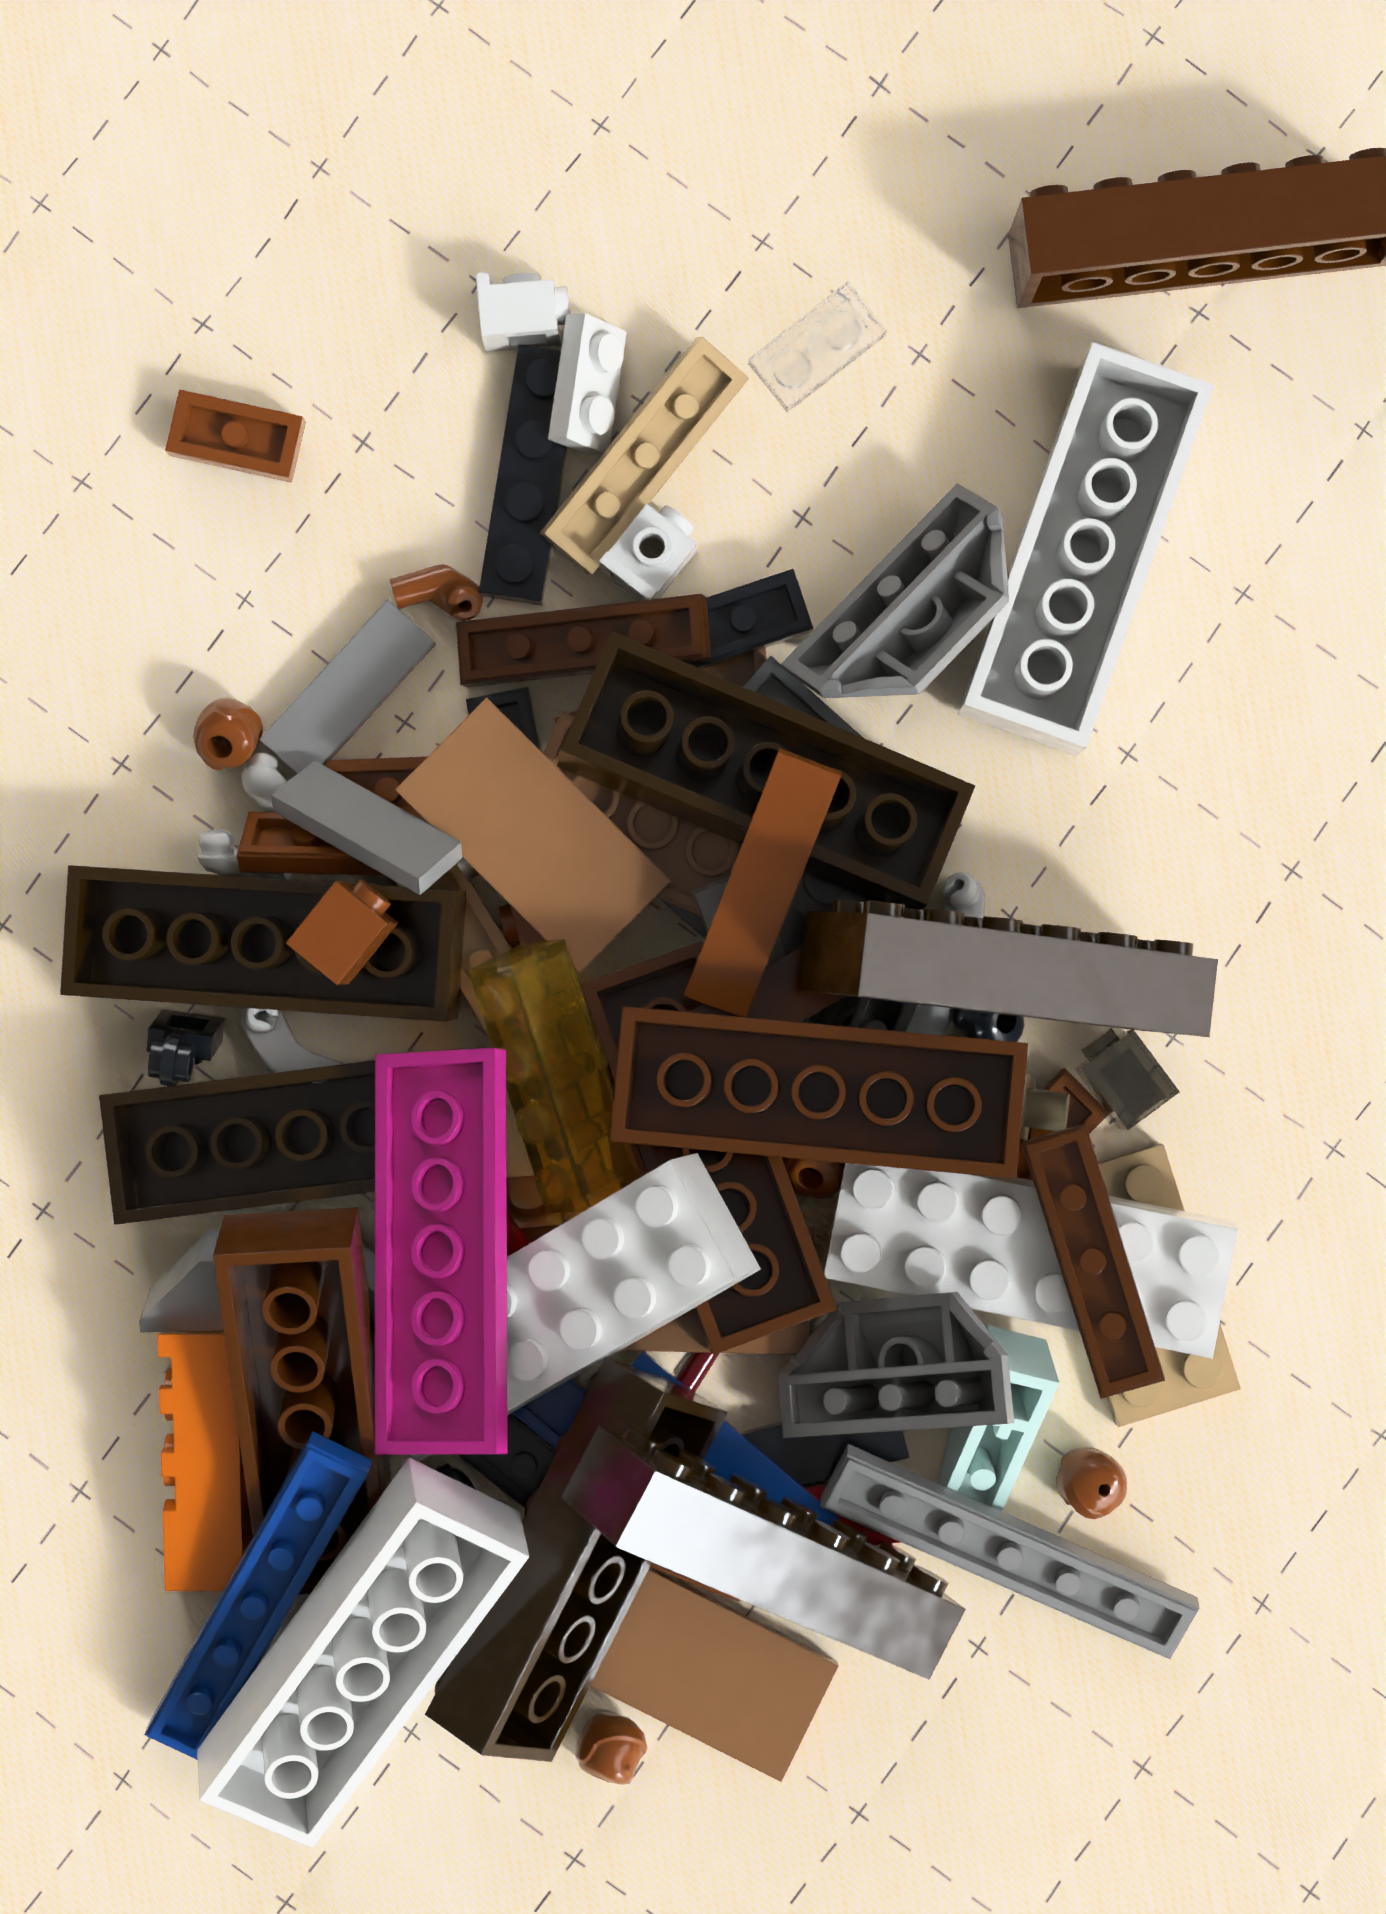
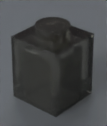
(1124, 1077)

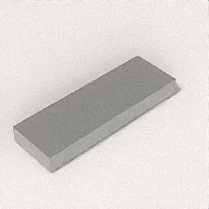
(349, 689)
(367, 827)

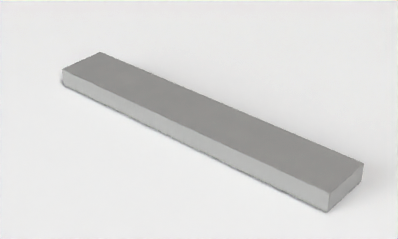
(1009, 1551)

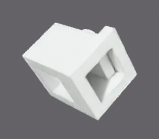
(520, 311)
(644, 576)

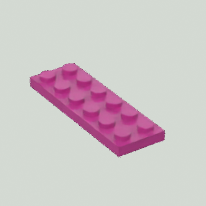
(441, 1252)

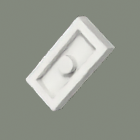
(587, 384)

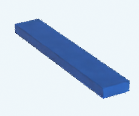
(259, 1592)

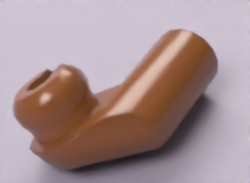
(442, 587)

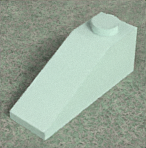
(989, 1457)

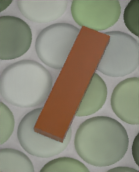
(762, 883)

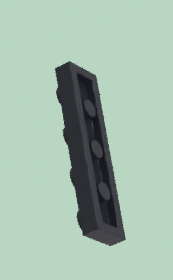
(525, 485)

